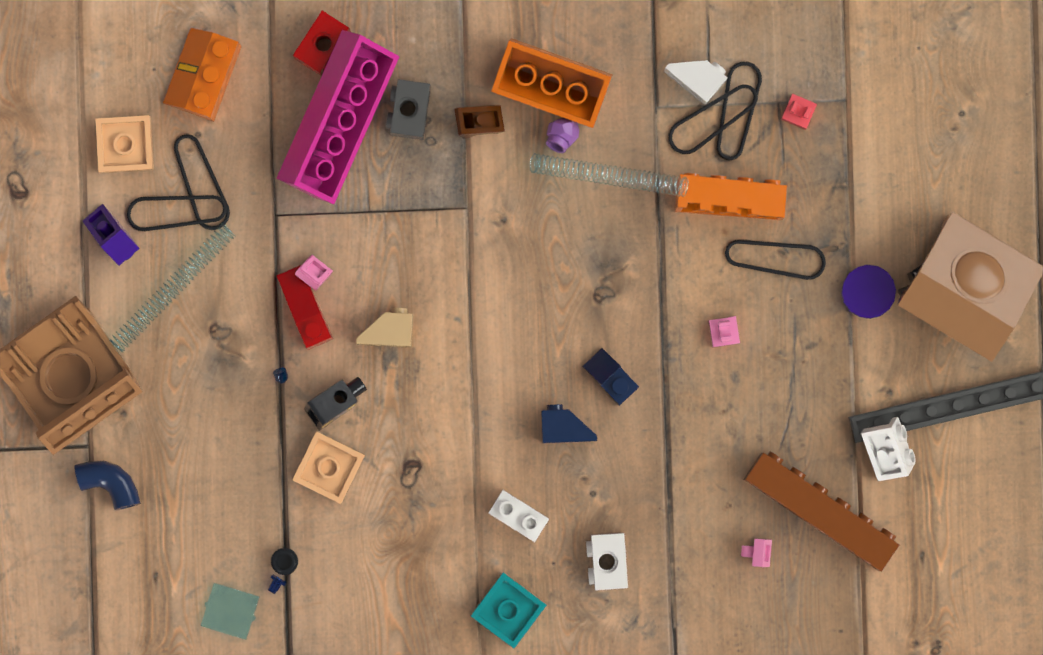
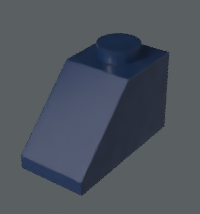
(564, 426)

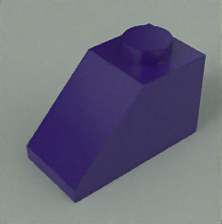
(110, 235)

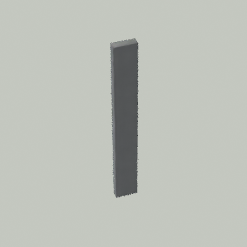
(954, 405)

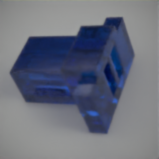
(276, 583)

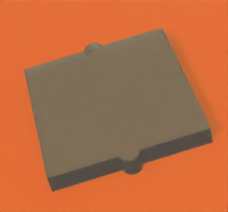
(230, 611)

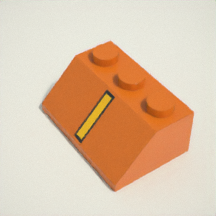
(202, 73)

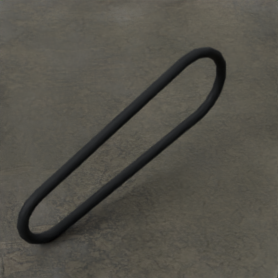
(725, 106)
(720, 129)
(187, 183)
(175, 224)
(776, 245)

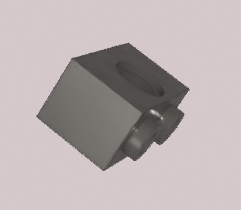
(414, 125)

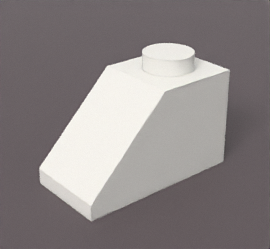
(698, 78)

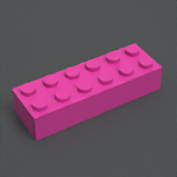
(338, 117)

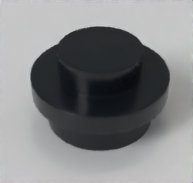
(284, 561)

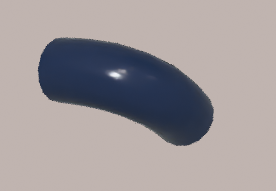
(111, 478)

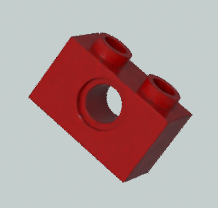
(323, 28)

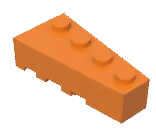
(732, 197)

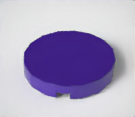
(868, 291)

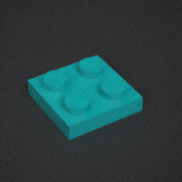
(508, 610)

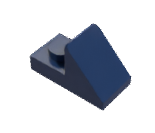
(610, 376)

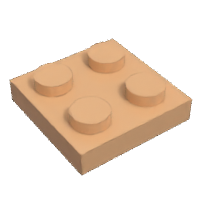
(124, 144)
(328, 467)

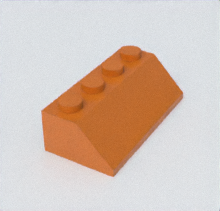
(551, 82)

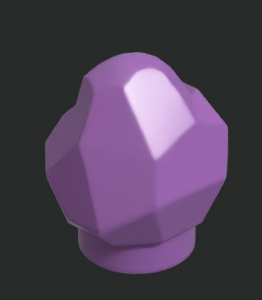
(562, 134)

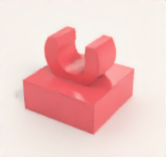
(798, 111)

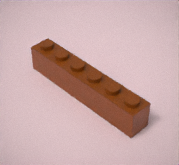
(821, 511)

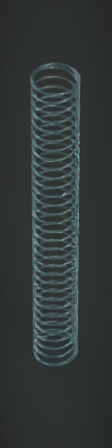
(611, 177)
(172, 284)

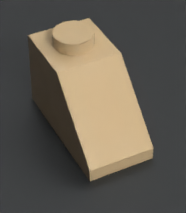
(389, 330)

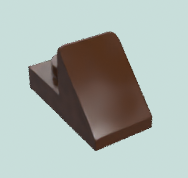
(479, 120)

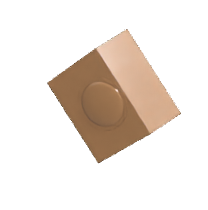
(972, 286)
(67, 374)

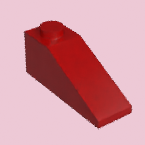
(304, 309)

